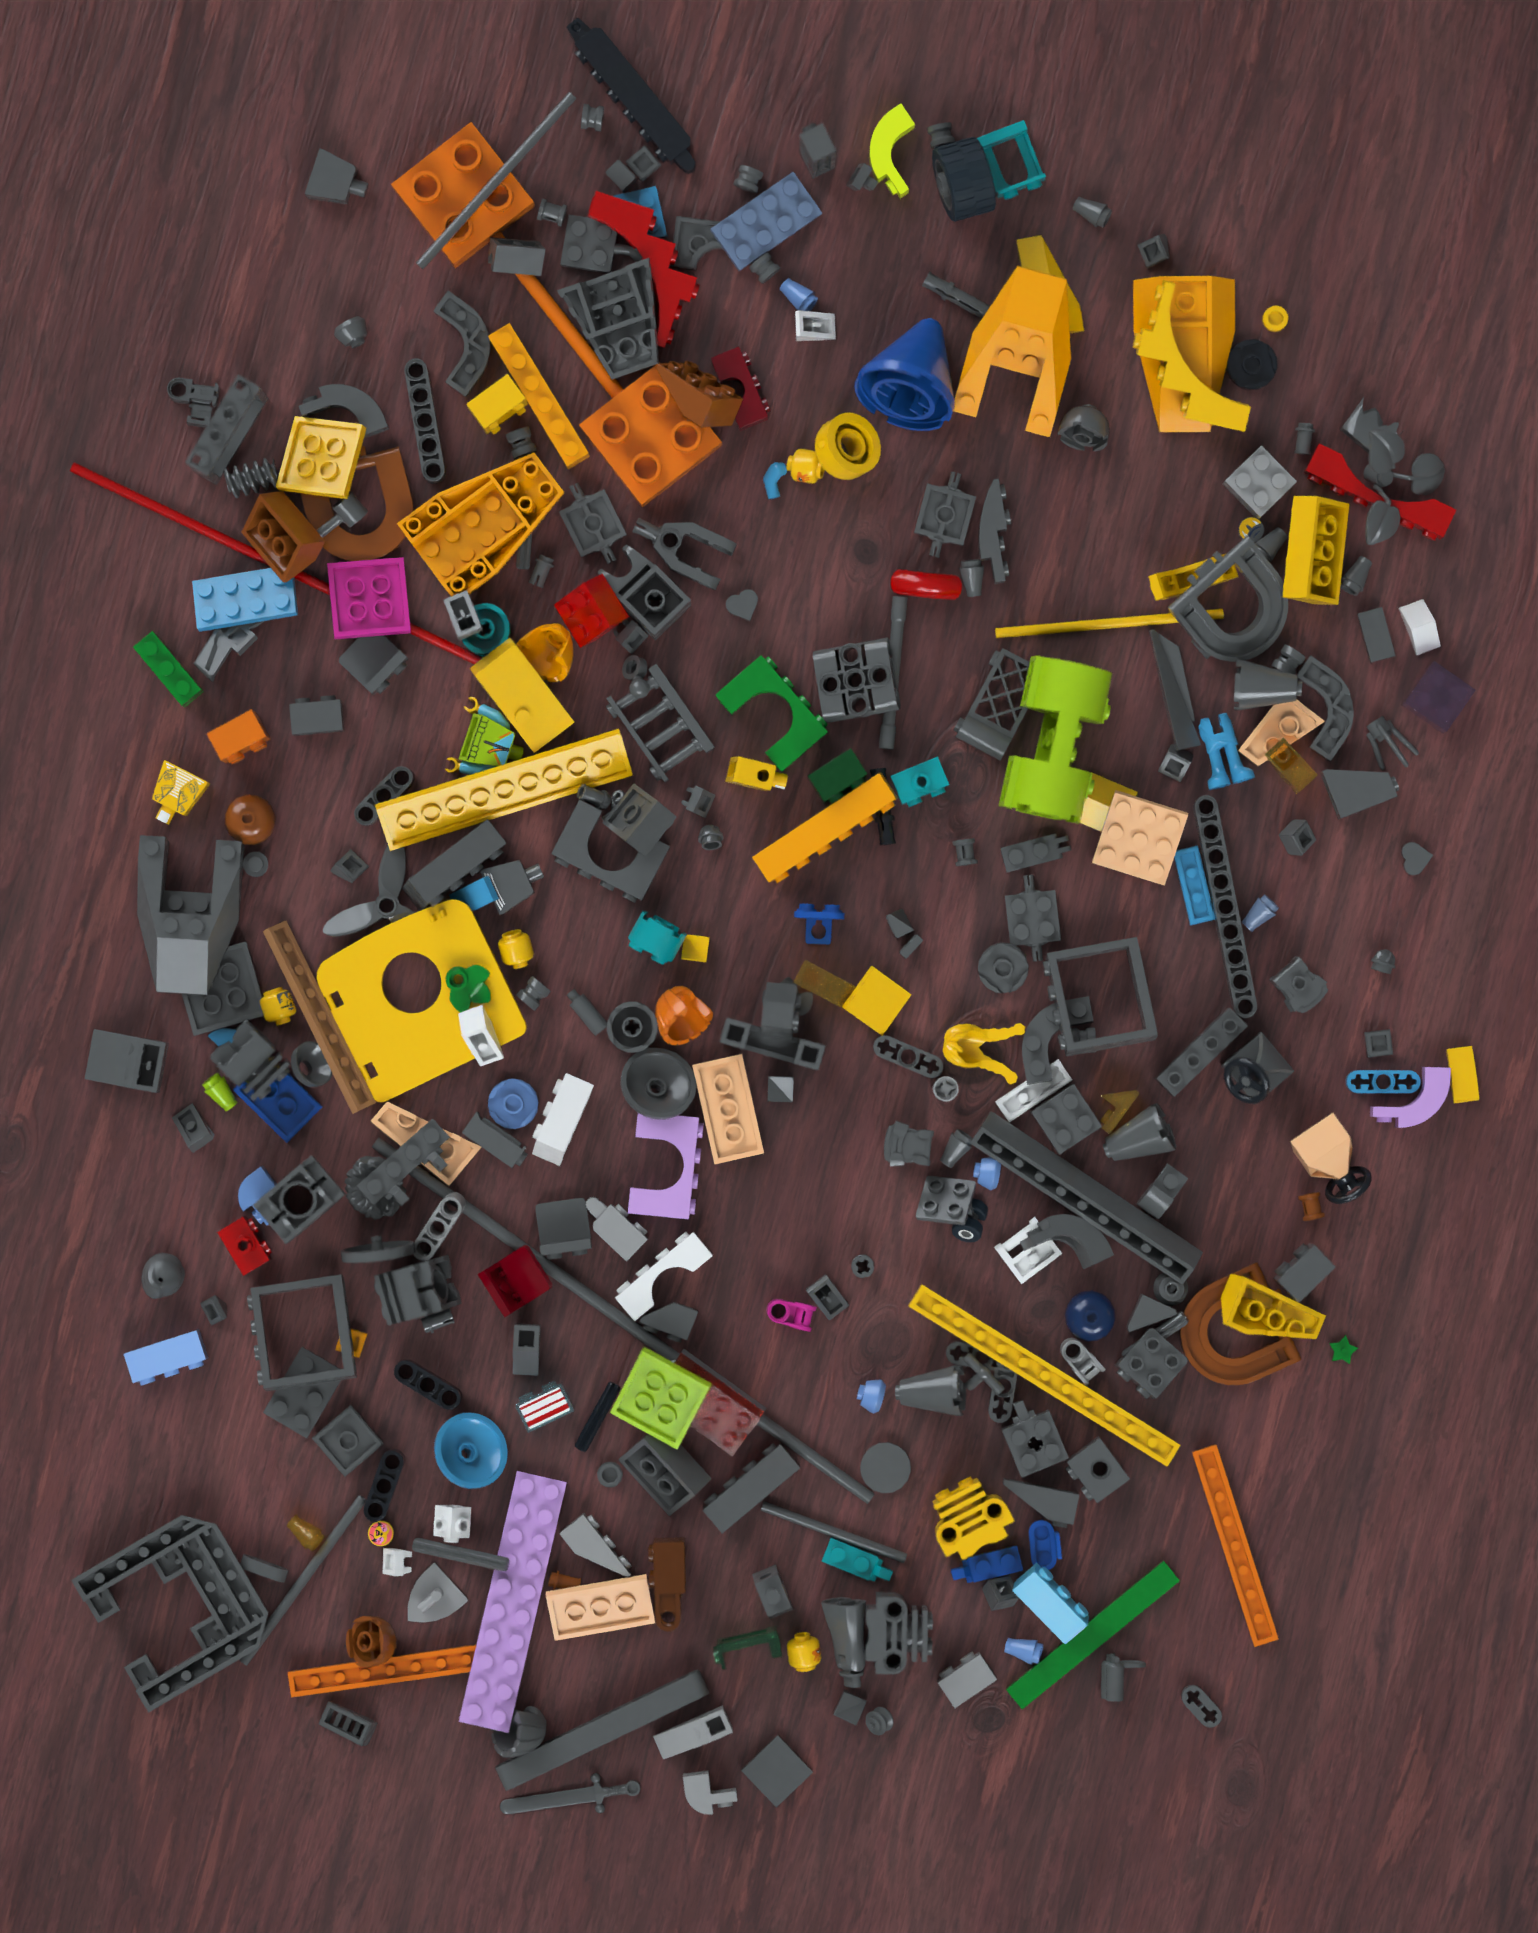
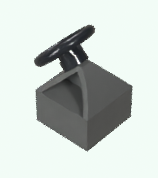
(1255, 1070)

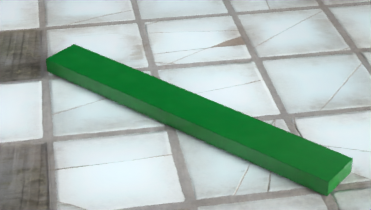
(1096, 1633)

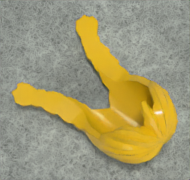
(963, 1044)

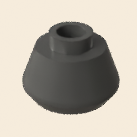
(351, 332)
(1166, 1295)

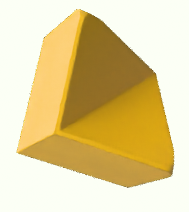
(695, 948)

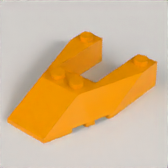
(1025, 334)

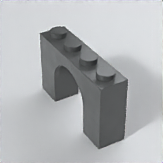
(573, 850)
(750, 1038)

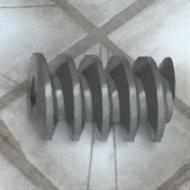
(251, 478)

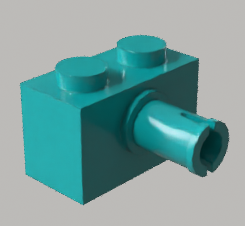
(920, 781)

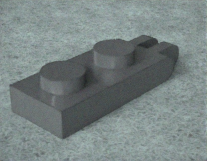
(1033, 852)

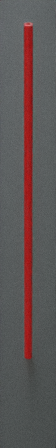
(248, 551)

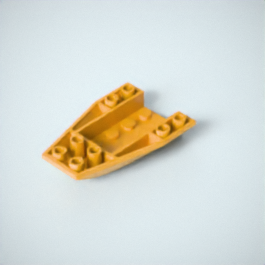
(1203, 331)
(481, 523)

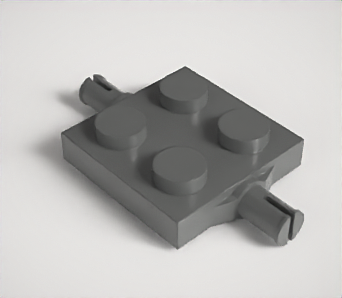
(945, 514)
(592, 523)
(1033, 918)

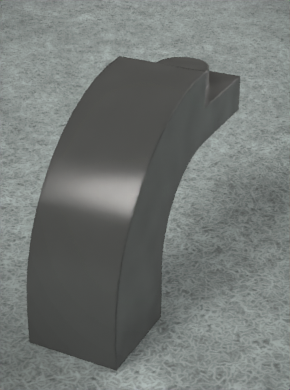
(351, 399)
(1076, 1232)

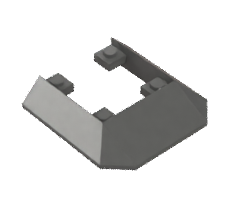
(234, 1604)

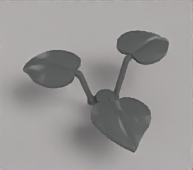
(1385, 451)

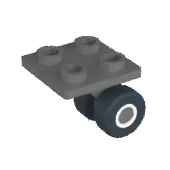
(953, 1203)

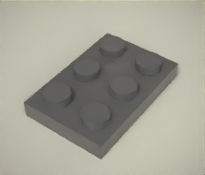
(303, 1405)

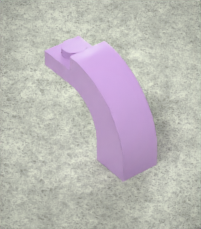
(1429, 1100)

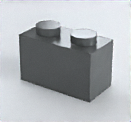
(316, 717)

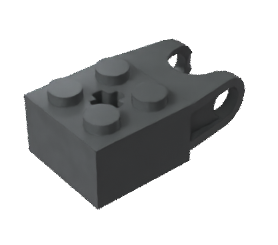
(647, 583)

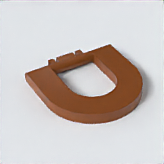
(398, 506)
(1225, 1369)

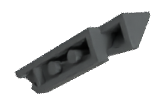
(1174, 691)

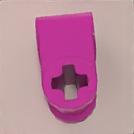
(793, 1314)

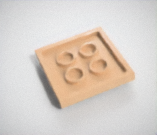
(1140, 837)

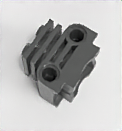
(251, 1060)
(275, 1205)
(416, 1290)
(896, 1633)

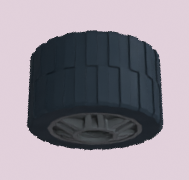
(964, 179)

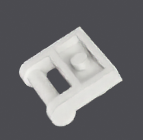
(1030, 1261)

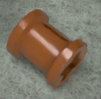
(1311, 1206)

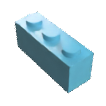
(1051, 1603)

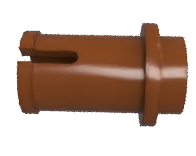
(562, 1581)

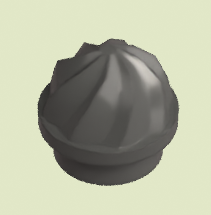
(710, 837)
(1383, 961)

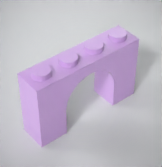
(675, 1200)

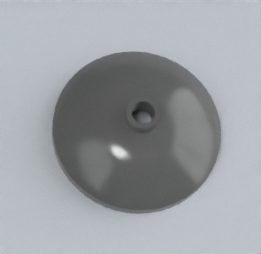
(666, 1073)

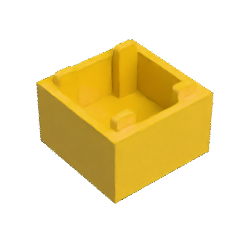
(497, 404)

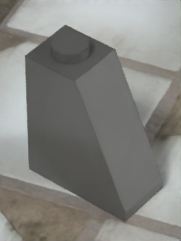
(1357, 790)

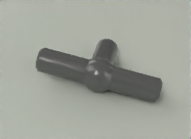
(982, 1374)

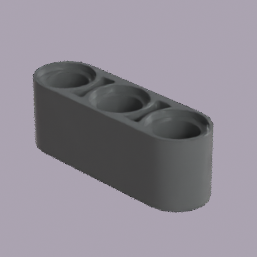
(388, 783)

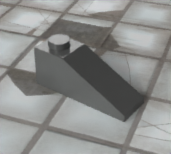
(1050, 1502)

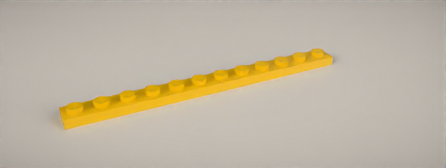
(1044, 1375)

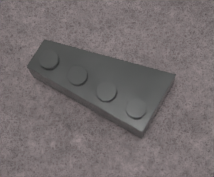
(454, 865)

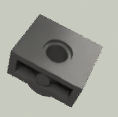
(1096, 1485)

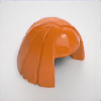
(681, 1015)

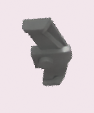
(220, 645)

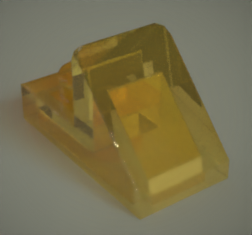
(1121, 1102)

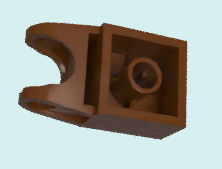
(667, 1578)

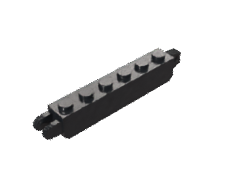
(633, 94)

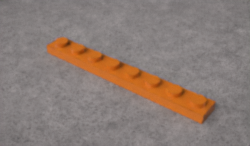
(1235, 1545)
(395, 1670)

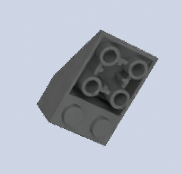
(126, 1061)

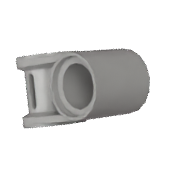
(1082, 1361)

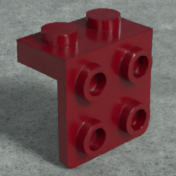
(515, 1280)

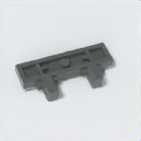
(388, 1176)

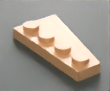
(402, 1125)

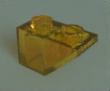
(1290, 766)

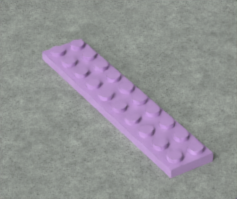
(512, 1602)

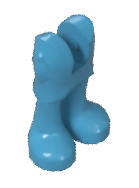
(1213, 744)

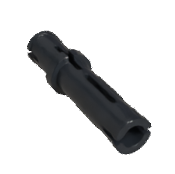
(885, 820)

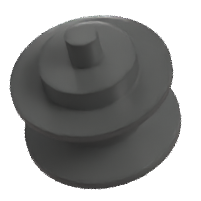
(879, 1721)

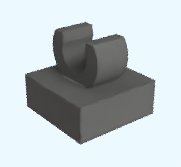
(861, 178)
(631, 636)
(699, 801)

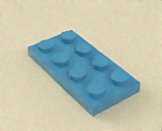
(243, 599)

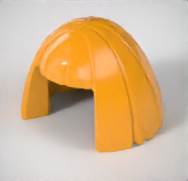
(548, 651)

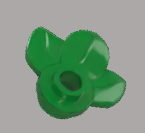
(471, 989)

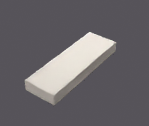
(1026, 1096)

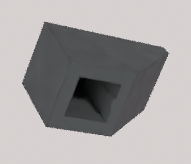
(673, 1319)
(526, 1349)

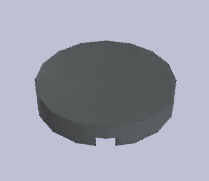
(1003, 967)
(885, 1467)

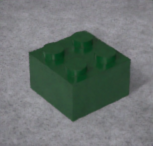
(838, 776)

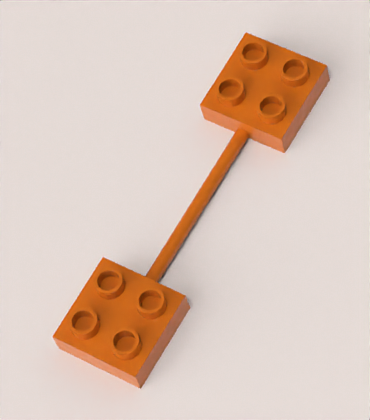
(641, 426)

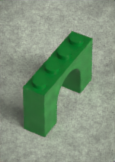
(762, 678)

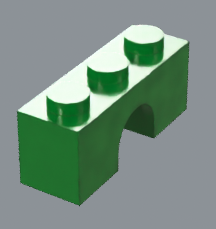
(168, 669)

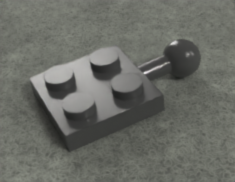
(592, 246)

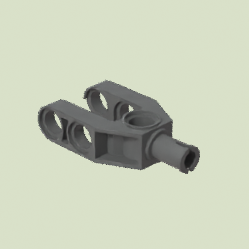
(680, 530)

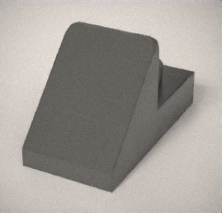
(193, 1128)

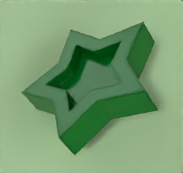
(1342, 1350)

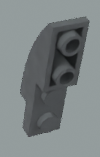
(994, 520)

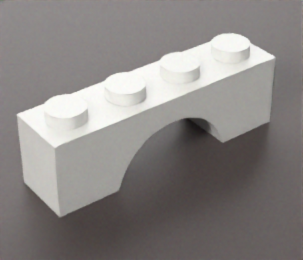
(688, 1254)

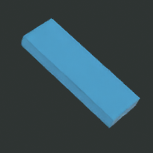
(1194, 885)

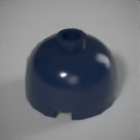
(1090, 1315)

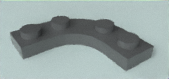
(475, 340)
(1338, 703)
(1040, 1033)

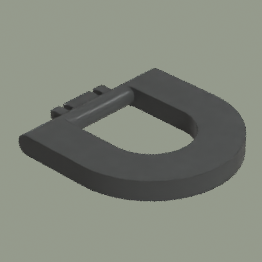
(1271, 610)

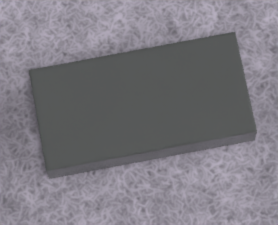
(1376, 635)

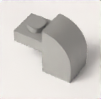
(701, 1797)

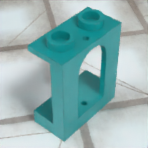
(1035, 174)

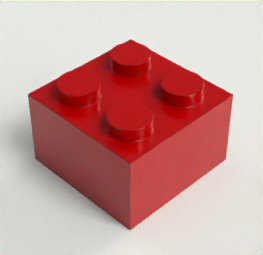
(591, 610)

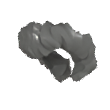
(360, 1170)

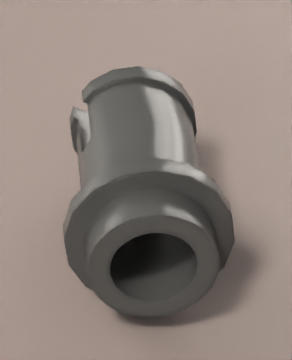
(1304, 438)
(541, 568)
(600, 799)
(437, 1320)

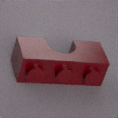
(733, 367)

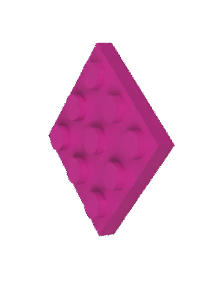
(368, 598)

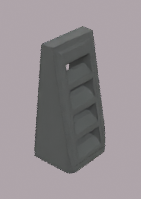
(370, 1725)

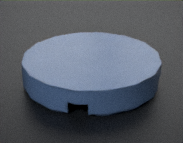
(513, 1103)

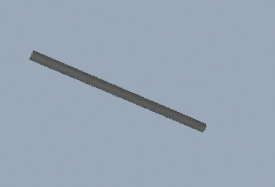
(308, 1573)

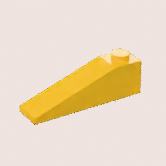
(1036, 256)

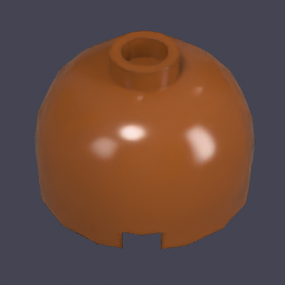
(250, 819)
(371, 1641)

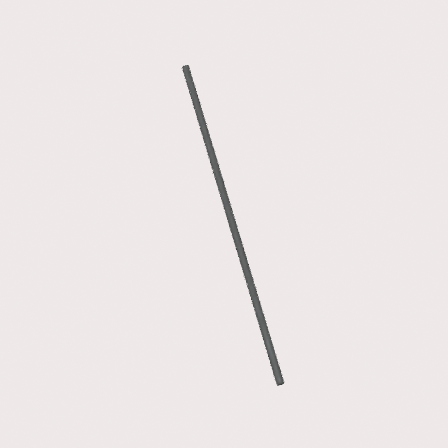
(624, 1321)

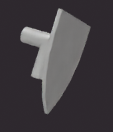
(434, 1596)

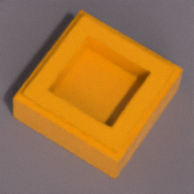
(358, 1339)

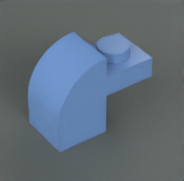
(252, 1190)

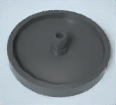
(377, 1251)

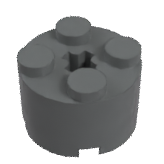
(644, 1035)

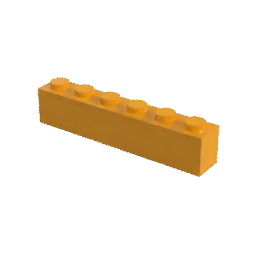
(538, 396)
(825, 827)

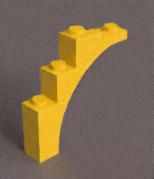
(1202, 402)

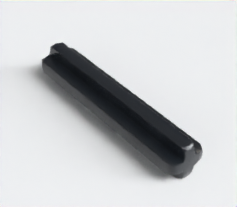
(597, 1416)

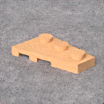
(1284, 721)

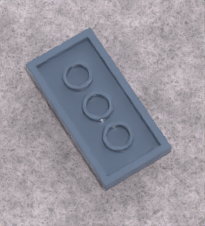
(766, 221)

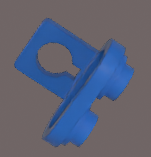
(807, 911)
(1044, 1544)

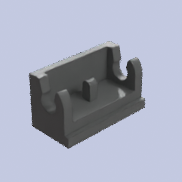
(516, 256)

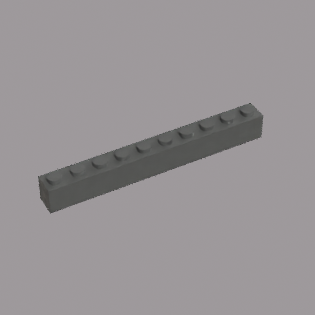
(1086, 1197)

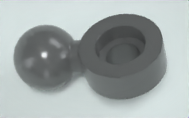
(635, 670)

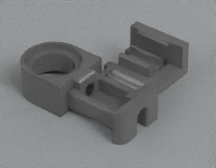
(201, 399)

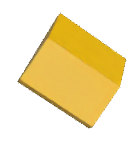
(1099, 802)

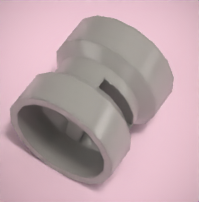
(945, 1088)

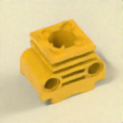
(969, 1517)

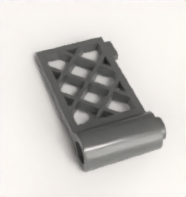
(979, 730)

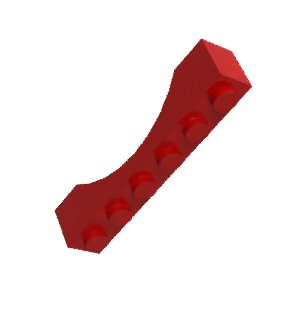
(1331, 469)

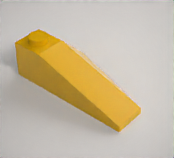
(1262, 1311)

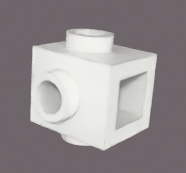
(452, 1522)

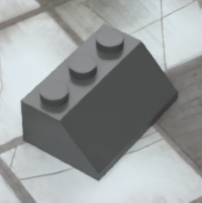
(665, 1472)

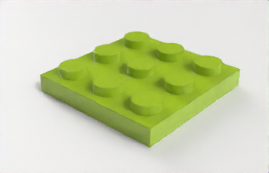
(660, 1398)

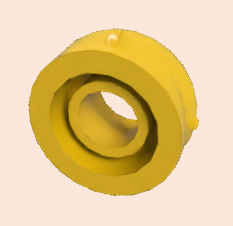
(860, 441)

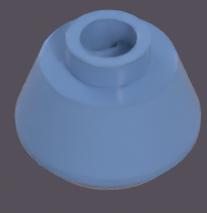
(987, 1172)
(872, 1395)

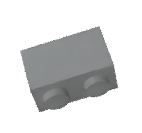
(966, 1679)

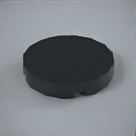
(1252, 364)

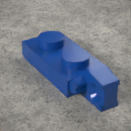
(989, 1565)

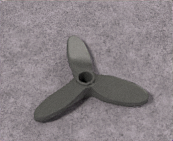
(390, 884)

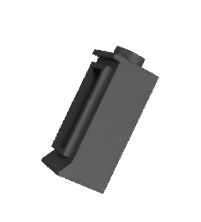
(495, 1140)

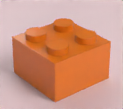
(239, 737)

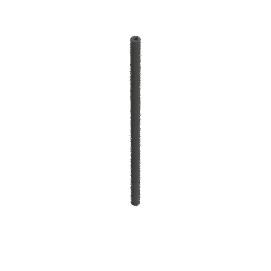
(495, 181)

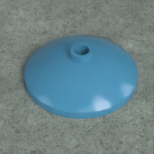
(484, 1449)

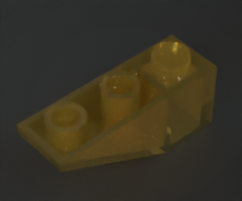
(824, 984)

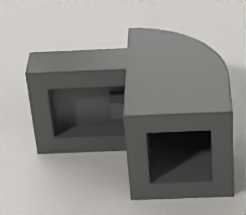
(1162, 1191)

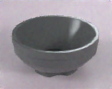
(313, 1058)

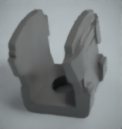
(1299, 986)
(907, 1145)

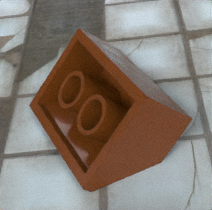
(282, 535)

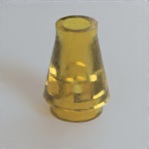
(306, 1533)

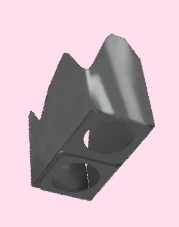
(1361, 423)

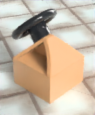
(1327, 1153)

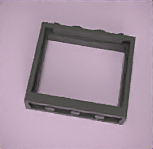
(227, 429)
(1061, 1017)
(344, 1328)

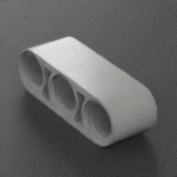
(444, 1215)

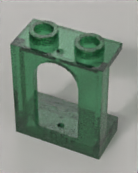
(746, 1640)

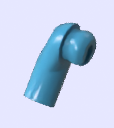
(771, 478)

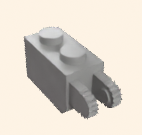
(616, 1228)

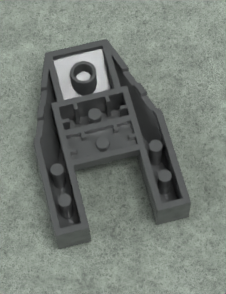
(187, 930)

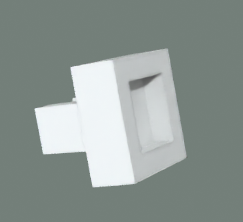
(394, 1561)

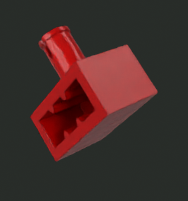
(245, 1245)

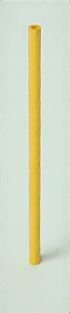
(1095, 624)

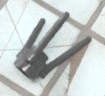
(1381, 730)

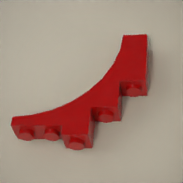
(670, 286)

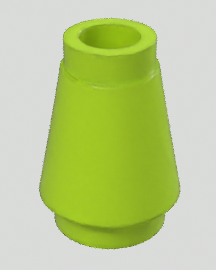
(219, 1090)

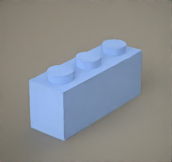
(166, 1357)

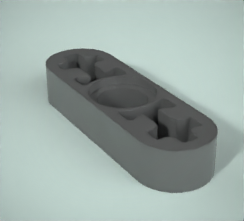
(928, 1057)

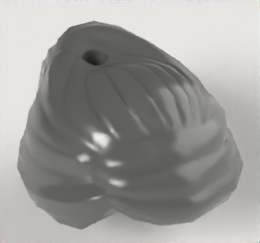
(167, 1270)

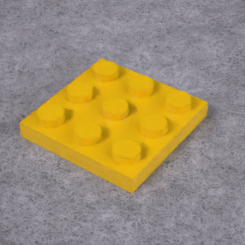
(321, 457)

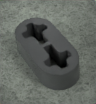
(264, 1568)
(1205, 1701)

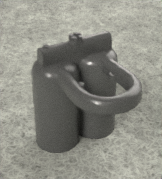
(1113, 1676)

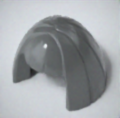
(525, 1733)

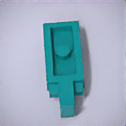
(855, 1561)

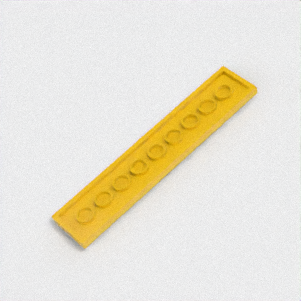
(503, 789)

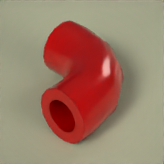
(926, 584)

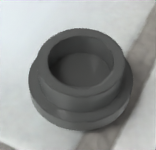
(255, 864)

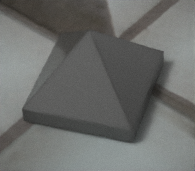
(214, 1309)

